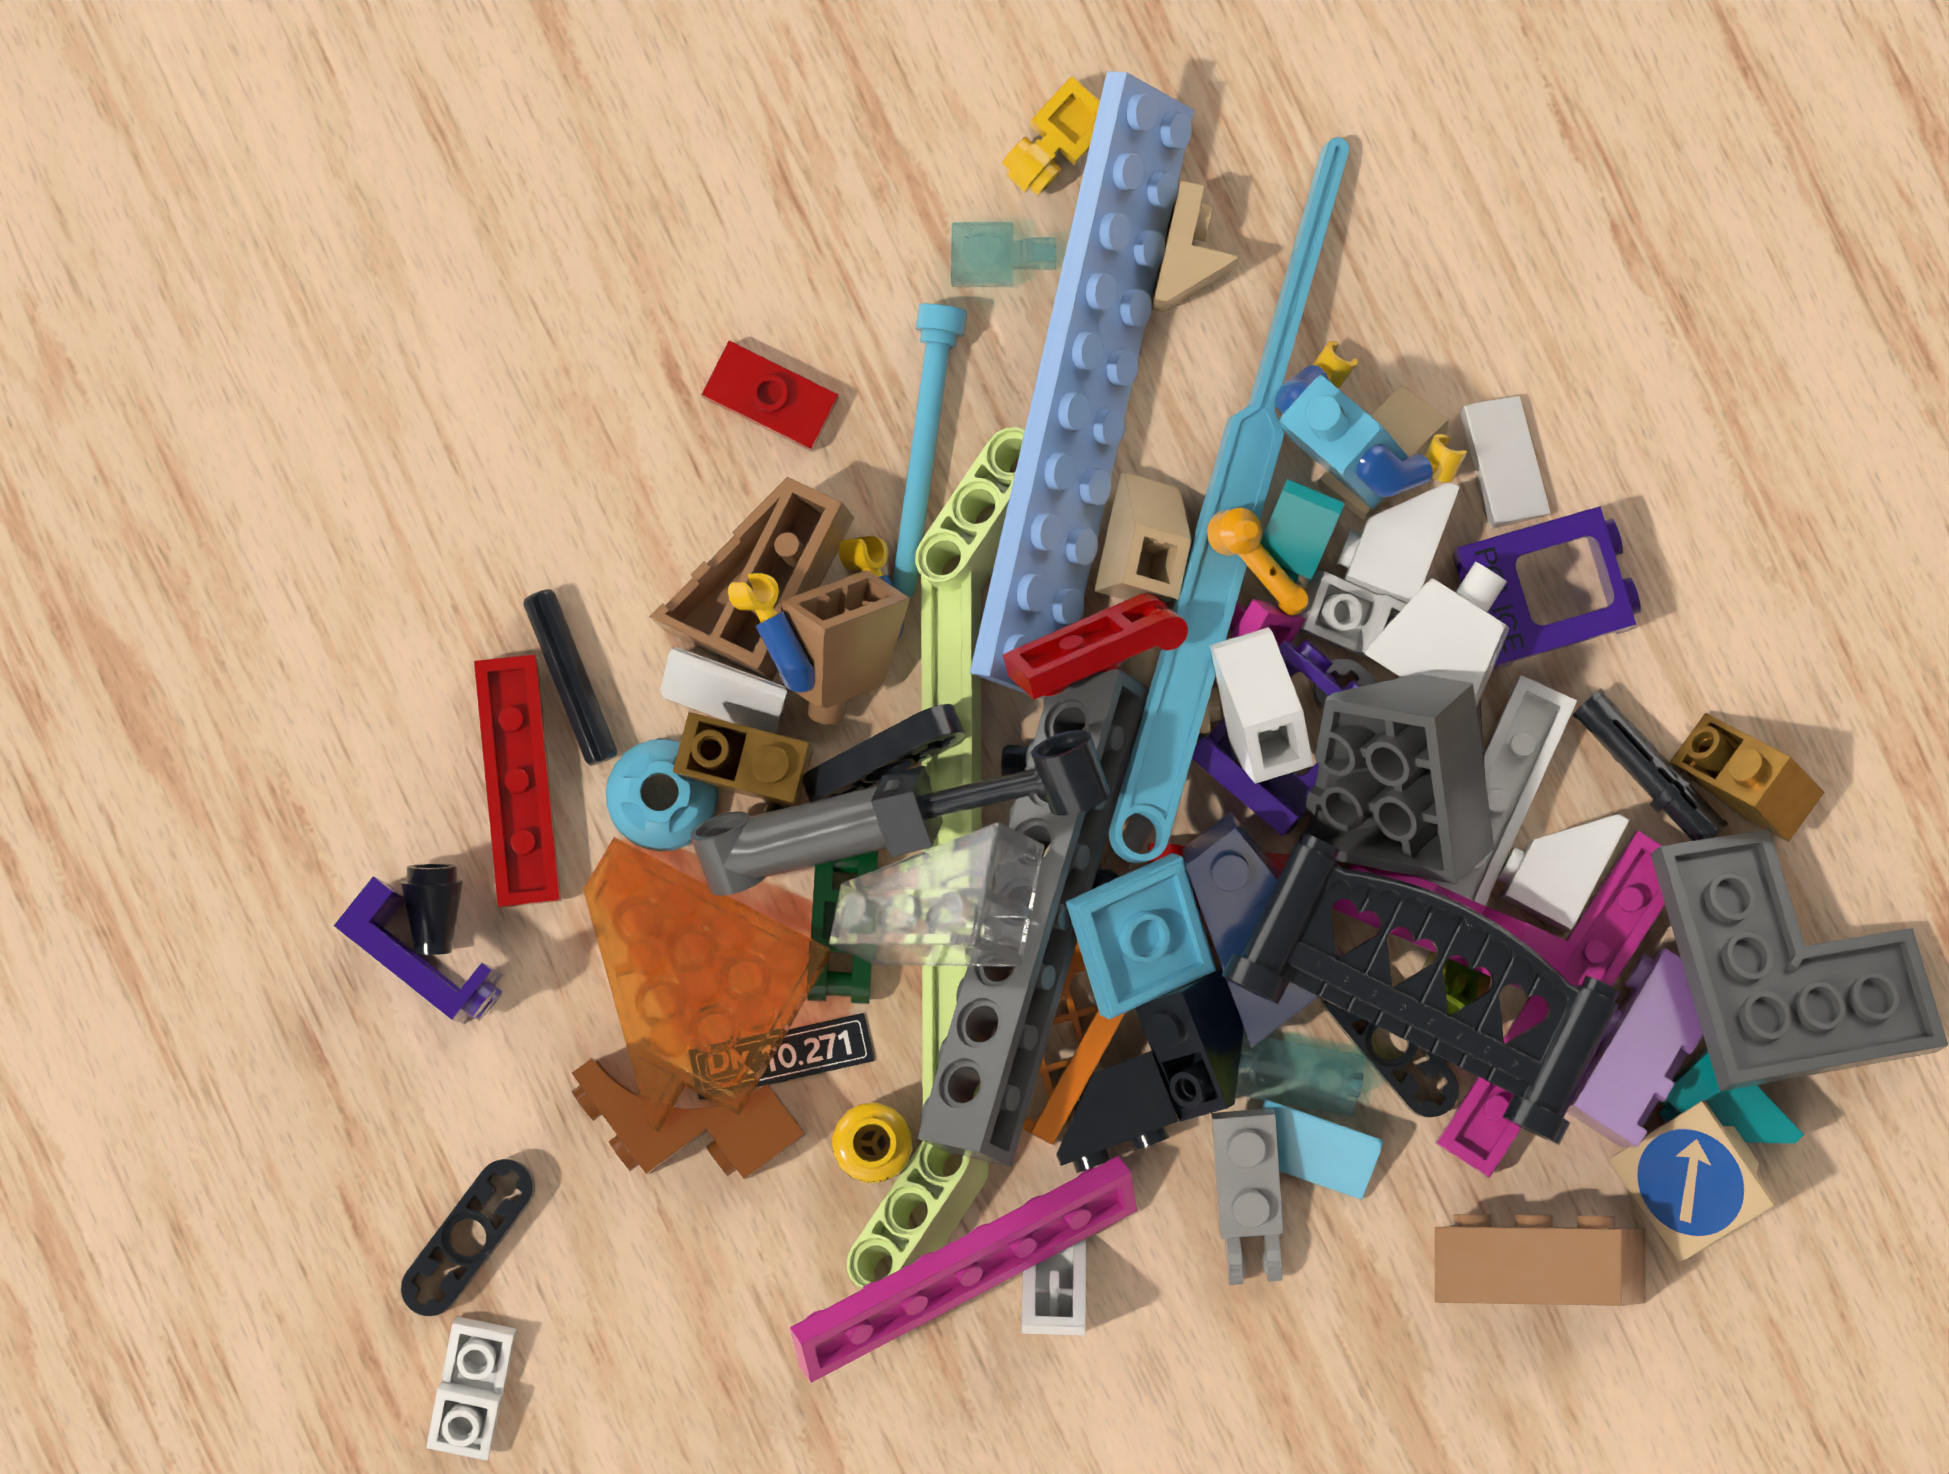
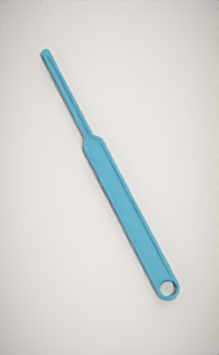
(1211, 579)

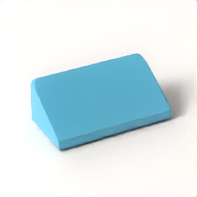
(1324, 1151)

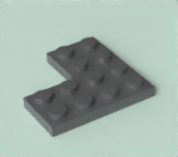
(1766, 997)

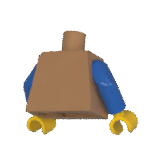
(833, 637)

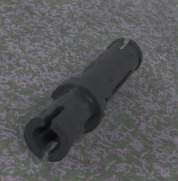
(1649, 768)

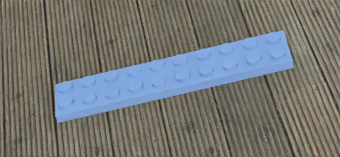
(1085, 370)

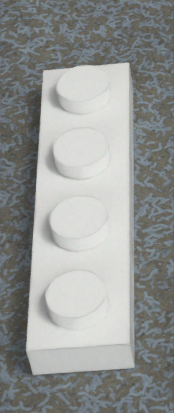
(1513, 770)

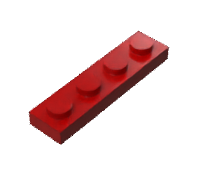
(517, 781)

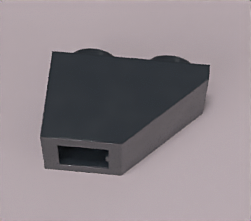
(1196, 1044)
(1117, 1107)

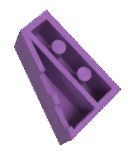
(1639, 1051)

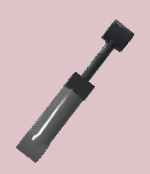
(895, 815)

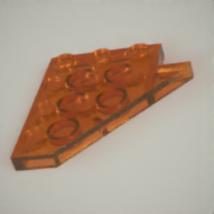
(694, 980)

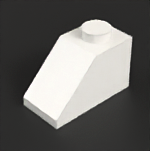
(1398, 545)
(1560, 871)

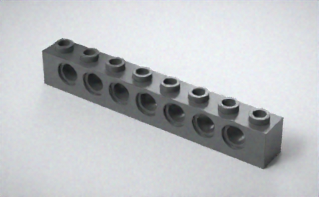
(1027, 1000)

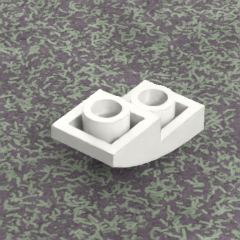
(1346, 613)
(471, 1388)

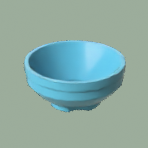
(651, 828)

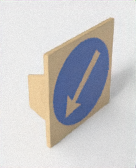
(1693, 1180)

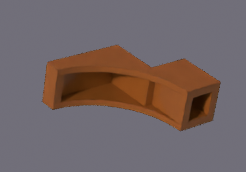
(739, 1143)

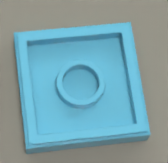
(1141, 935)

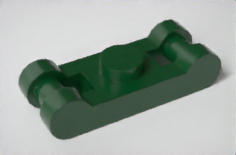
(825, 899)

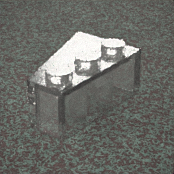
(945, 905)

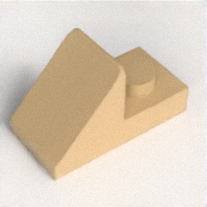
(1184, 265)

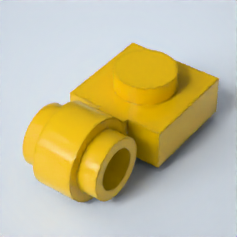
(1066, 128)

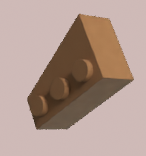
(785, 537)
(1539, 1262)

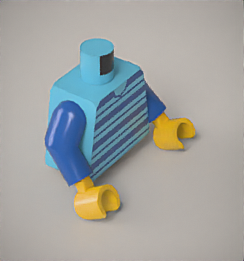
(1350, 440)

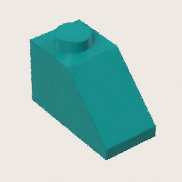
(1300, 530)
(1744, 1108)

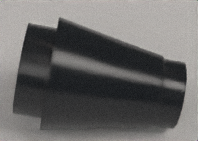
(432, 906)

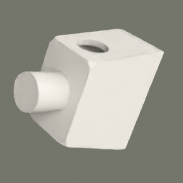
(1446, 632)

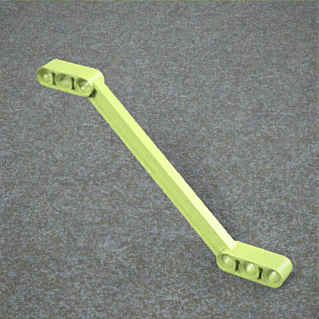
(947, 650)

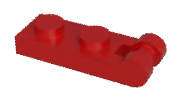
(1094, 645)

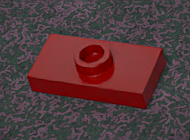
(770, 395)

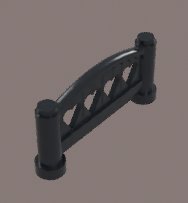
(1297, 946)

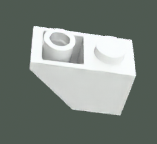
(1260, 706)

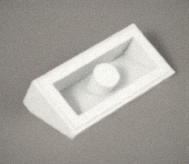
(1504, 461)
(723, 691)

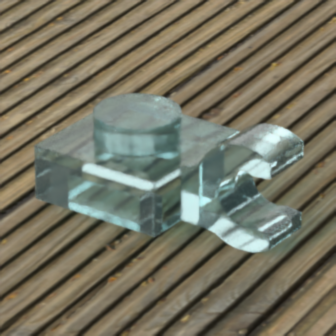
(987, 254)

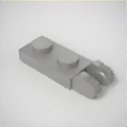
(1248, 1187)

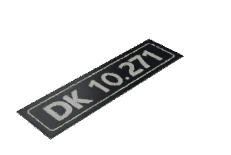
(819, 1049)

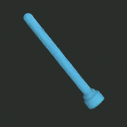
(939, 331)

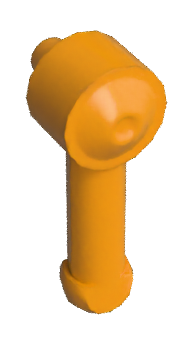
(1240, 534)

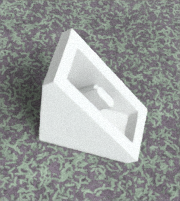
(1056, 1294)

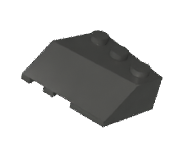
(1403, 778)

